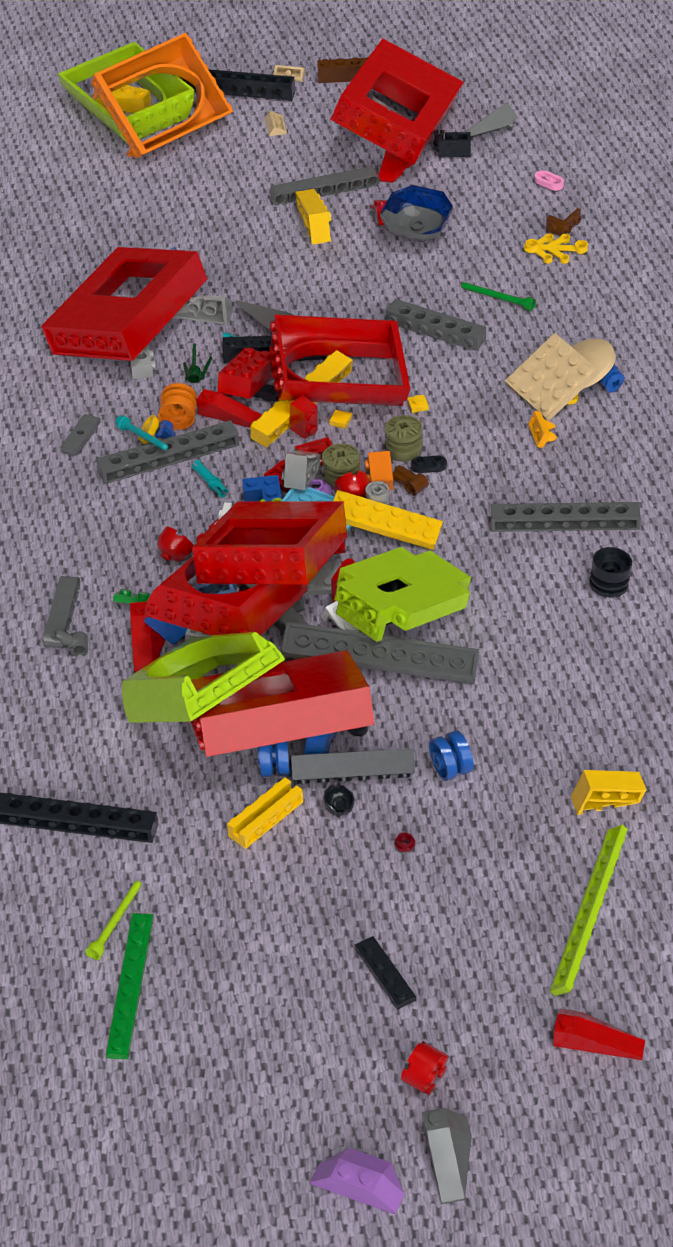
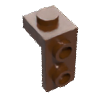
(558, 226)

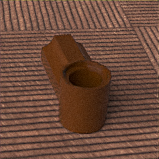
(412, 482)

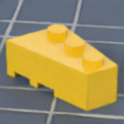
(130, 99)

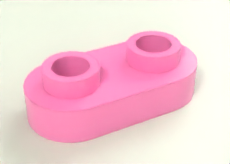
(549, 180)

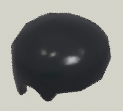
(338, 800)

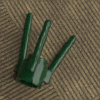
(194, 373)

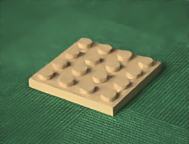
(552, 376)

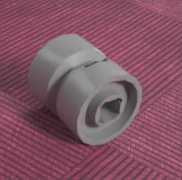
(378, 492)

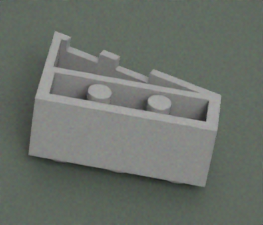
(300, 469)

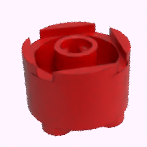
(424, 1067)

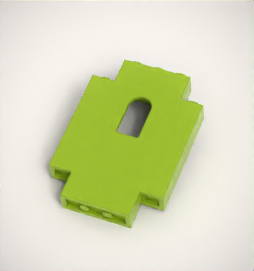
(432, 591)

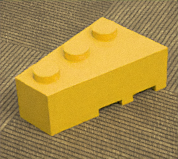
(607, 788)

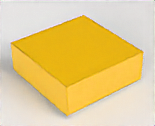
(340, 419)

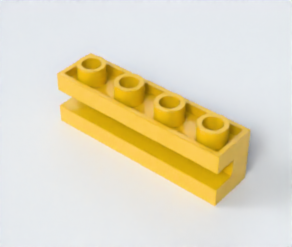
(264, 813)

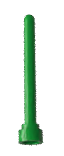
(527, 303)

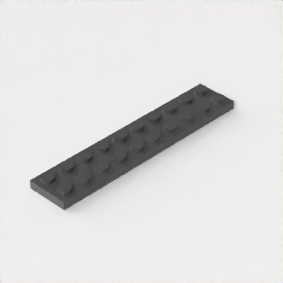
(388, 655)

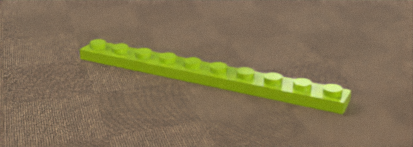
(588, 911)

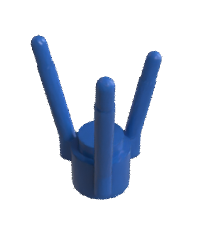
(165, 430)

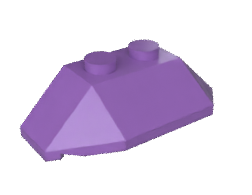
(361, 1179)

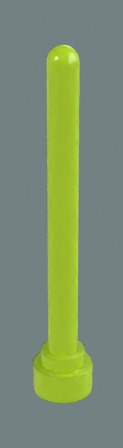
(96, 948)

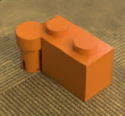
(380, 467)

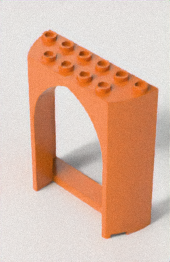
(170, 57)

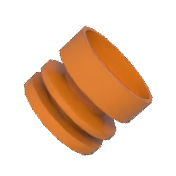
(178, 405)

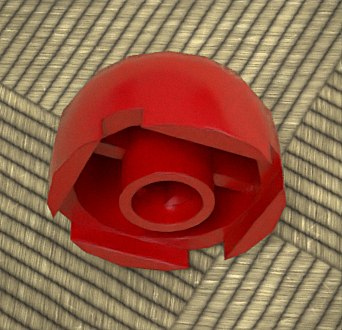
(352, 484)
(173, 545)

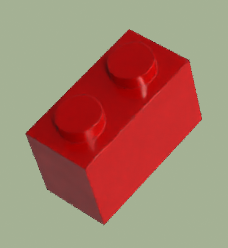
(303, 417)

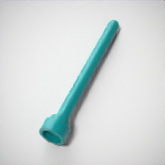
(124, 423)

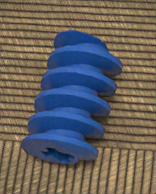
(613, 379)

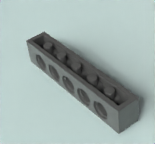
(436, 324)

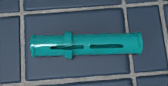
(212, 481)

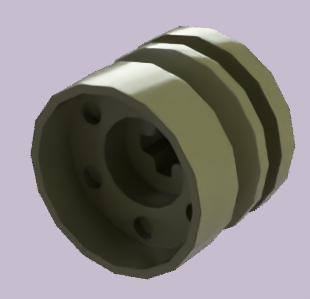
(403, 438)
(338, 461)

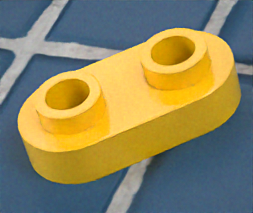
(150, 426)

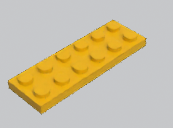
(390, 520)

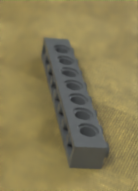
(180, 449)
(565, 516)

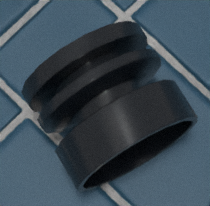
(610, 572)

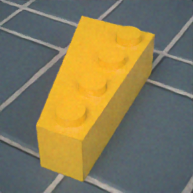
(314, 215)

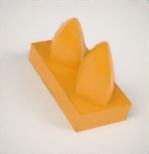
(540, 429)

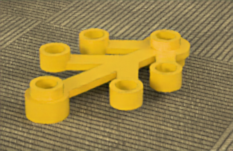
(554, 247)

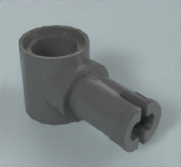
(75, 641)

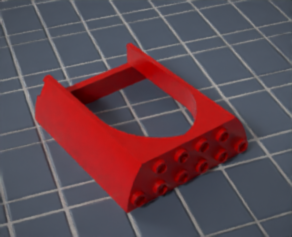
(309, 336)
(220, 614)

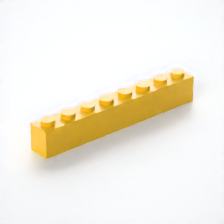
(277, 419)

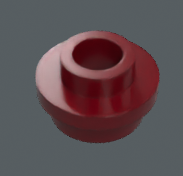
(405, 838)

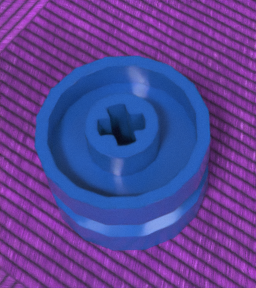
(271, 755)
(451, 755)

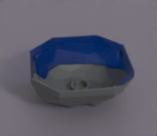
(416, 213)

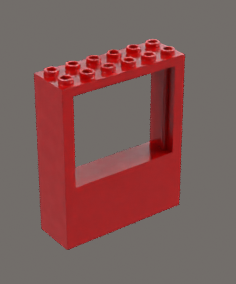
(270, 542)

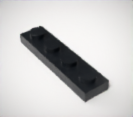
(385, 972)

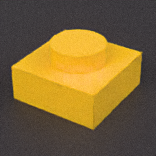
(417, 403)

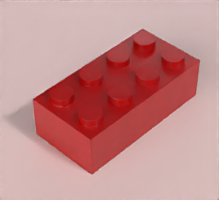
(245, 373)

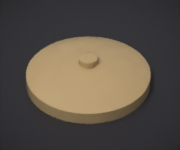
(599, 354)

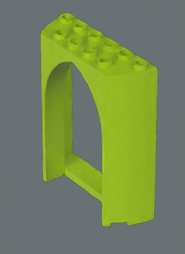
(174, 94)
(164, 687)

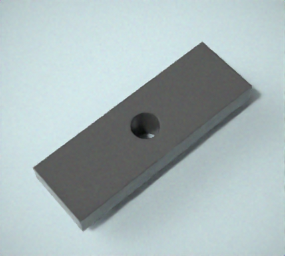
(80, 434)

